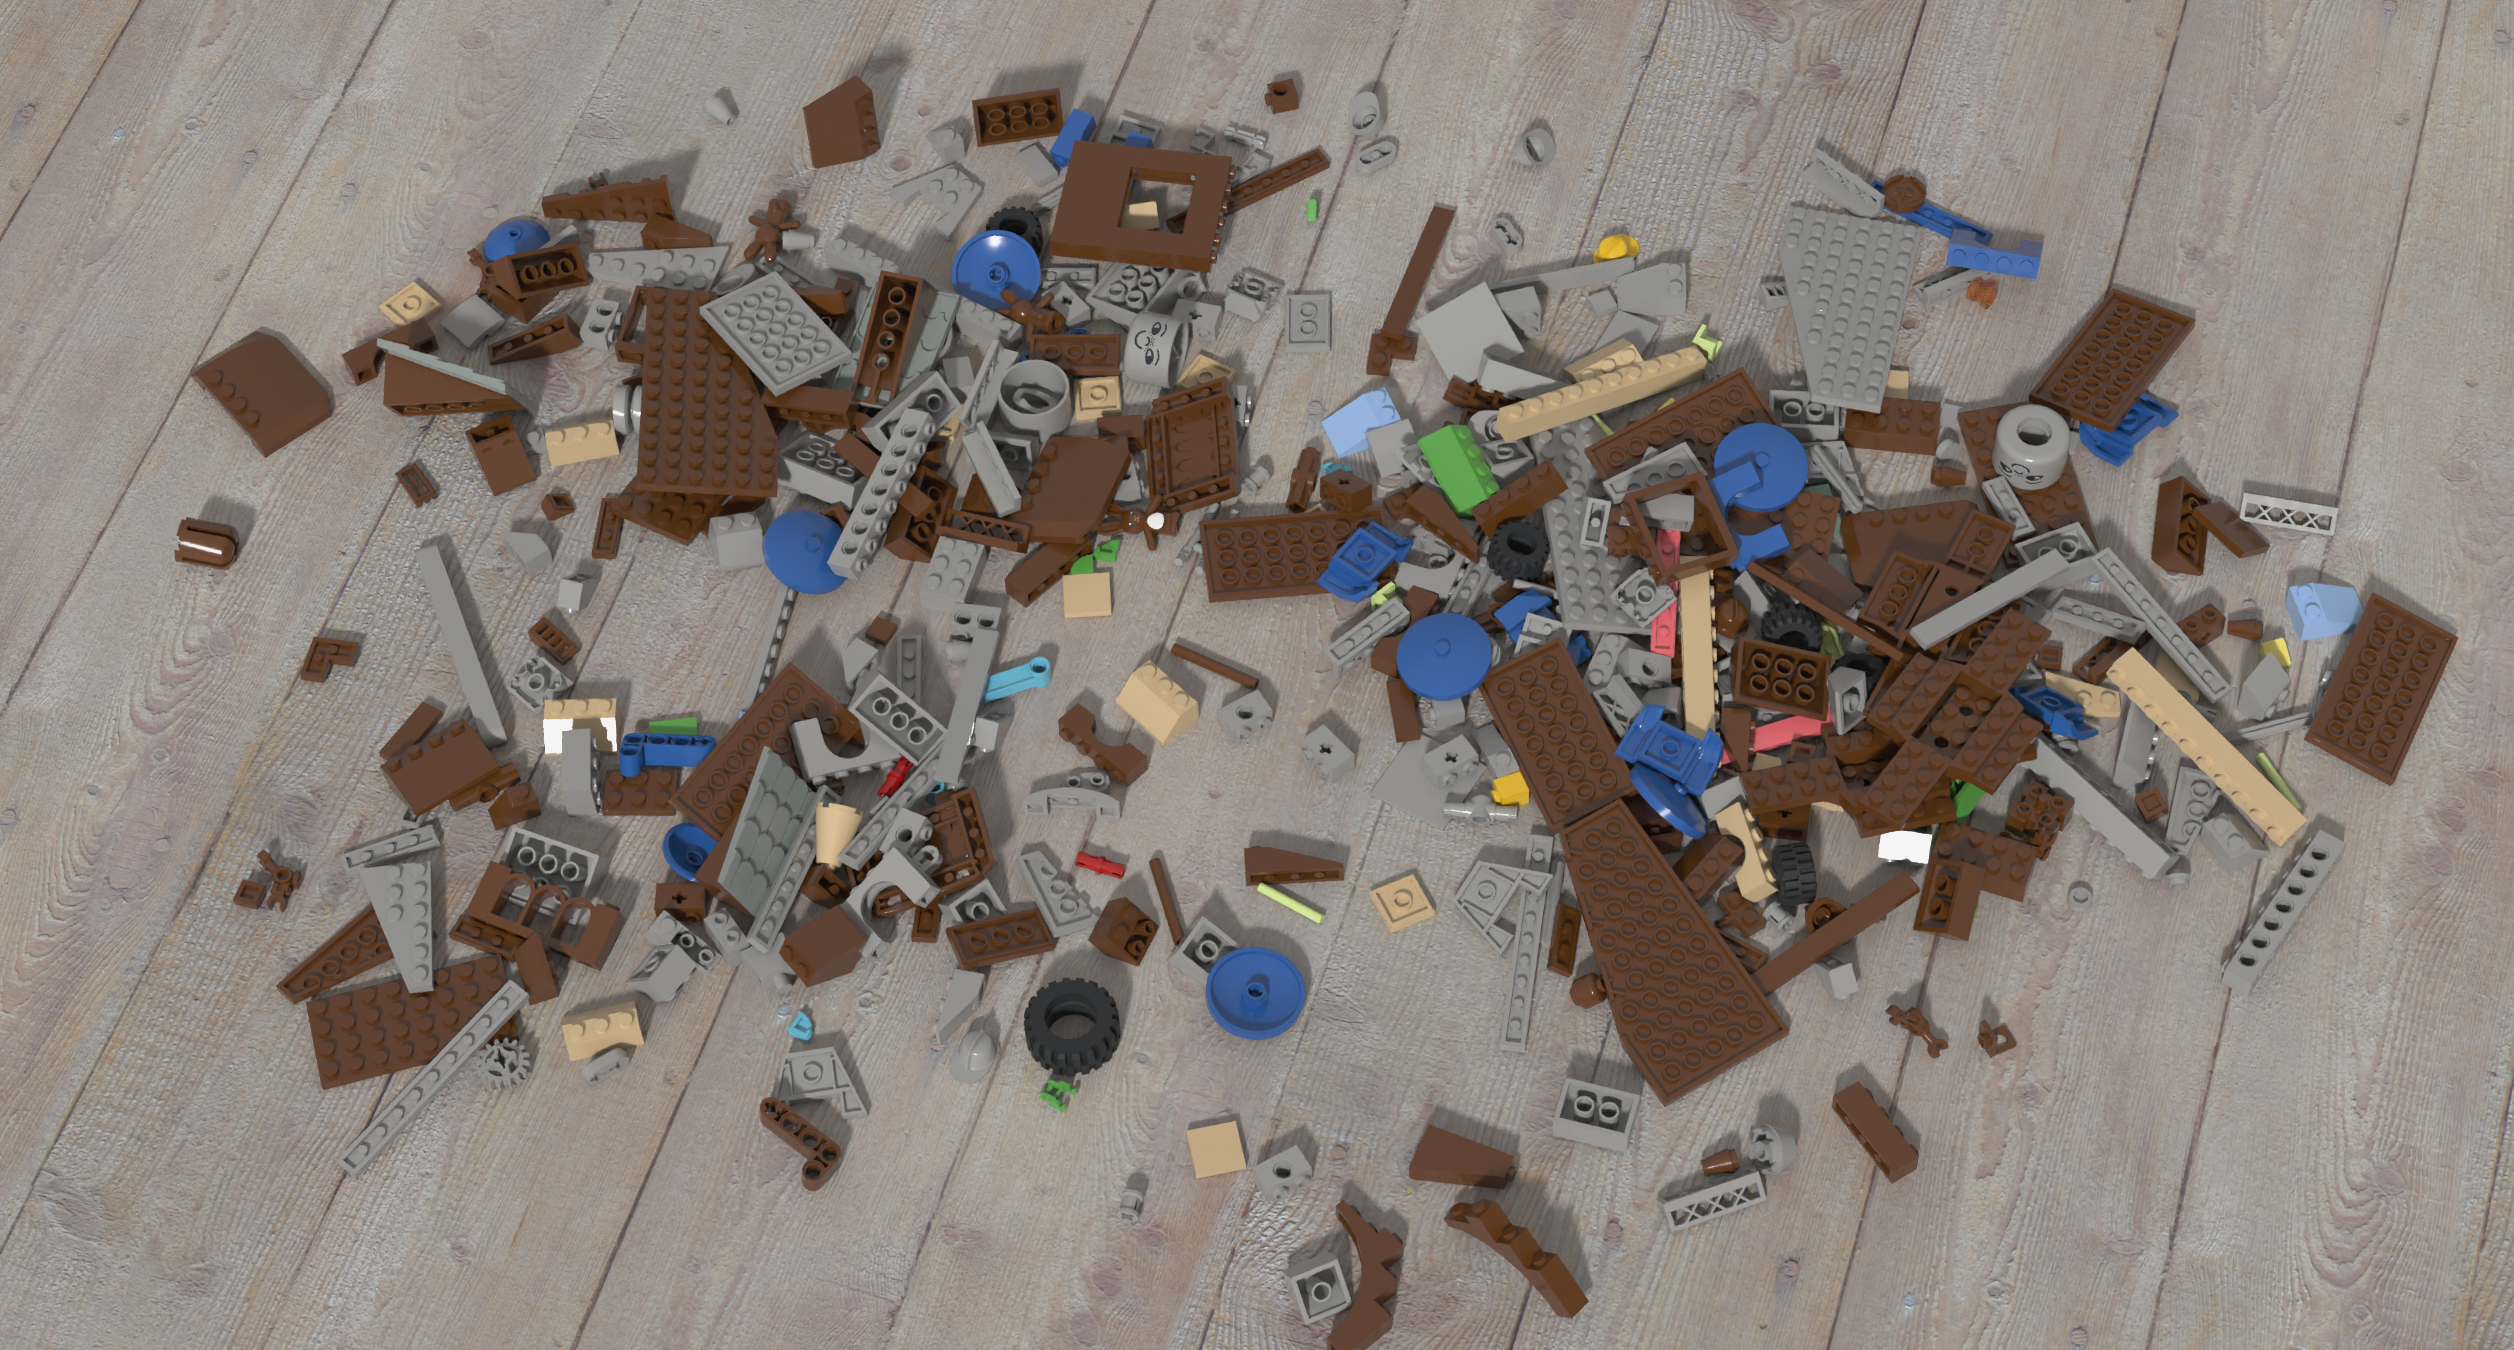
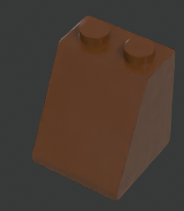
(824, 947)

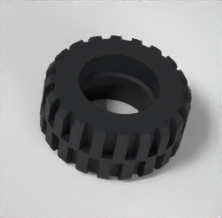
(1065, 999)

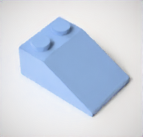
(1348, 425)
(2322, 610)

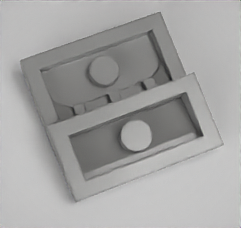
(1126, 124)
(473, 321)
(1384, 443)
(1539, 631)

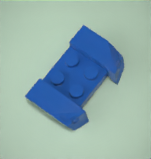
(2138, 423)
(1362, 561)
(1514, 614)
(2056, 710)
(1671, 750)

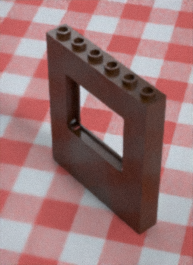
(1098, 194)

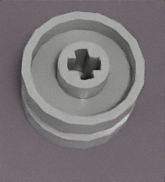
(627, 409)

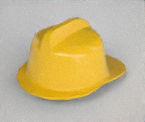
(1616, 247)

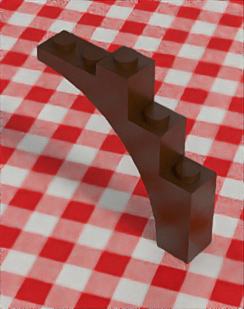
(1516, 1244)
(1377, 1252)

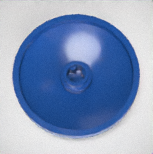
(994, 263)
(1776, 459)
(798, 551)
(1444, 656)
(1669, 800)
(1255, 993)

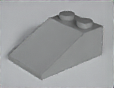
(1653, 290)
(1521, 311)
(1201, 950)

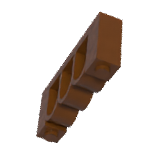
(495, 890)

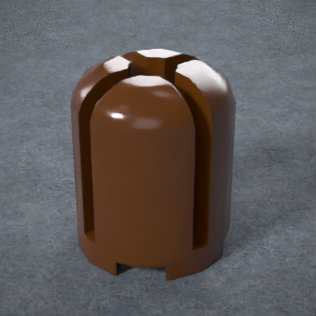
(207, 543)

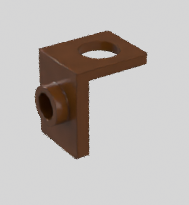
(1988, 1039)

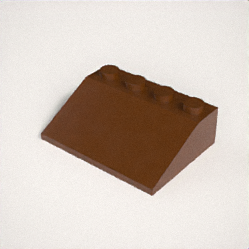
(1017, 117)
(842, 125)
(1780, 678)
(439, 767)

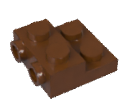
(1619, 537)

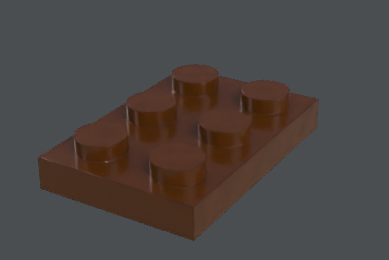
(639, 795)

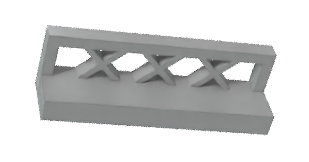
(1843, 189)
(1950, 285)
(985, 404)
(992, 471)
(2291, 504)
(1362, 639)
(1624, 704)
(1708, 1190)

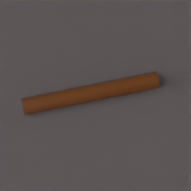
(1215, 666)
(1166, 900)

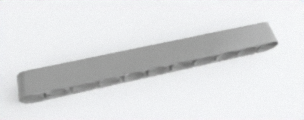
(460, 646)

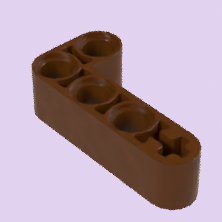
(795, 1138)

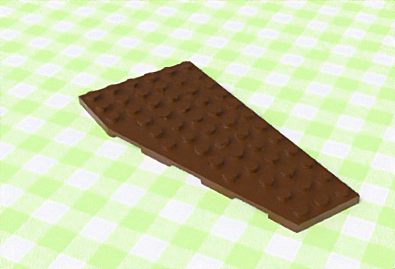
(699, 407)
(1667, 972)

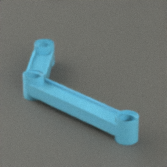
(1006, 684)

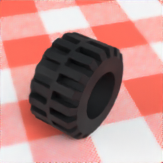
(1020, 223)
(1523, 539)
(1793, 618)
(1869, 664)
(1794, 873)

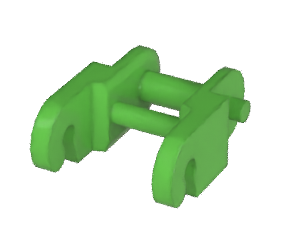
(1061, 1087)

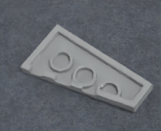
(1416, 462)
(1054, 897)

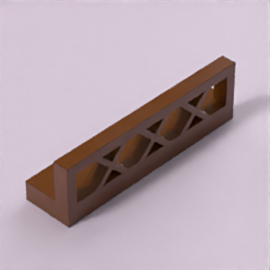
(980, 538)
(2097, 673)

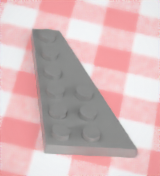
(662, 268)
(405, 911)

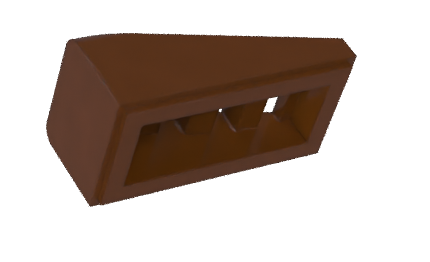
(542, 631)

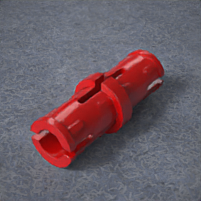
(895, 778)
(1100, 865)

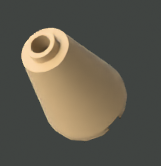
(834, 831)

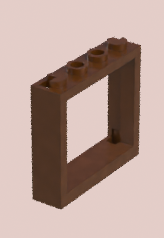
(624, 348)
(1713, 517)

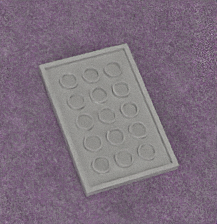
(775, 333)

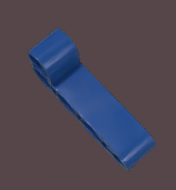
(663, 750)

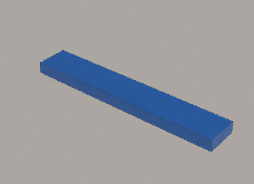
(1939, 220)

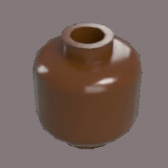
(1588, 990)

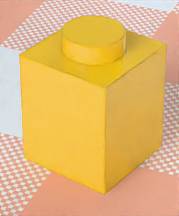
(1510, 790)

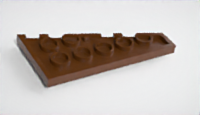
(614, 202)
(346, 955)

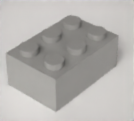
(1803, 418)
(952, 574)
(580, 772)
(1596, 1115)

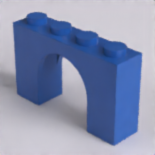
(1080, 128)
(2016, 262)
(1758, 547)

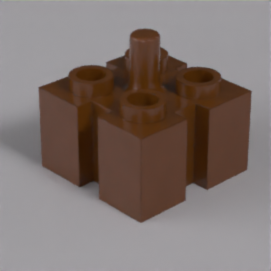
(2038, 810)

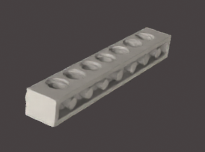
(882, 494)
(2245, 978)

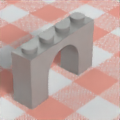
(1441, 580)
(820, 764)
(894, 870)

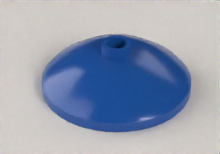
(513, 238)
(686, 849)

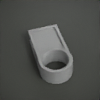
(1429, 543)

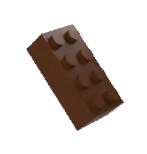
(1899, 427)
(2006, 861)

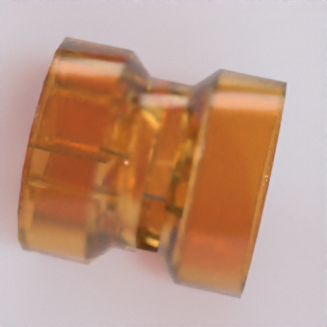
(1981, 293)

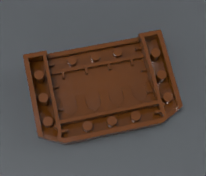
(264, 391)
(1193, 447)
(1071, 487)
(1917, 531)
(960, 838)

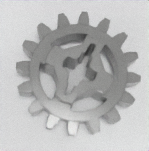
(491, 1069)

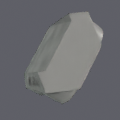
(1250, 295)
(1642, 597)
(538, 683)

